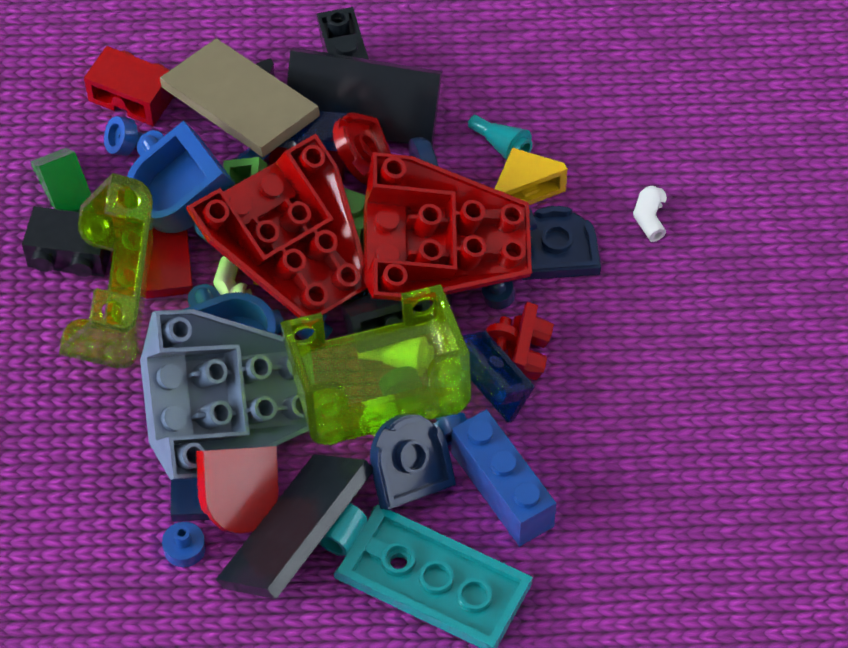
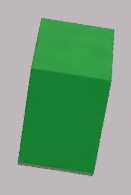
(62, 179)

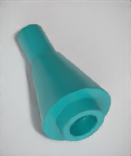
(501, 136)

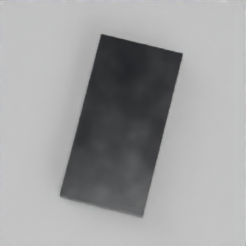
(396, 94)
(295, 525)

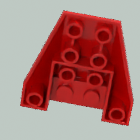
(439, 229)
(289, 230)

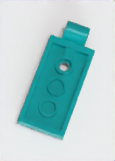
(440, 582)

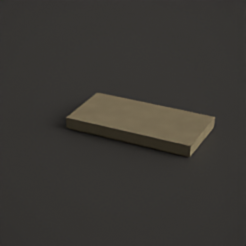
(240, 97)

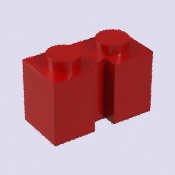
(128, 83)

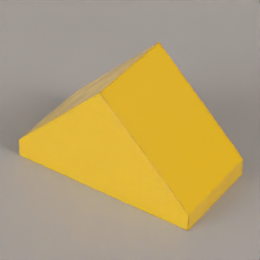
(532, 177)

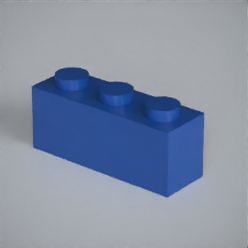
(503, 477)

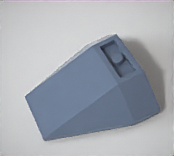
(214, 388)

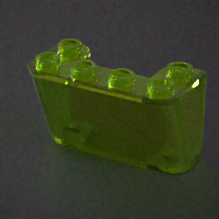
(121, 221)
(388, 371)

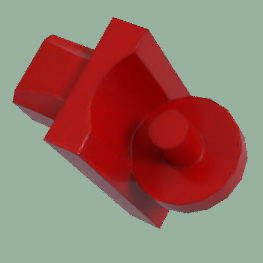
(517, 337)

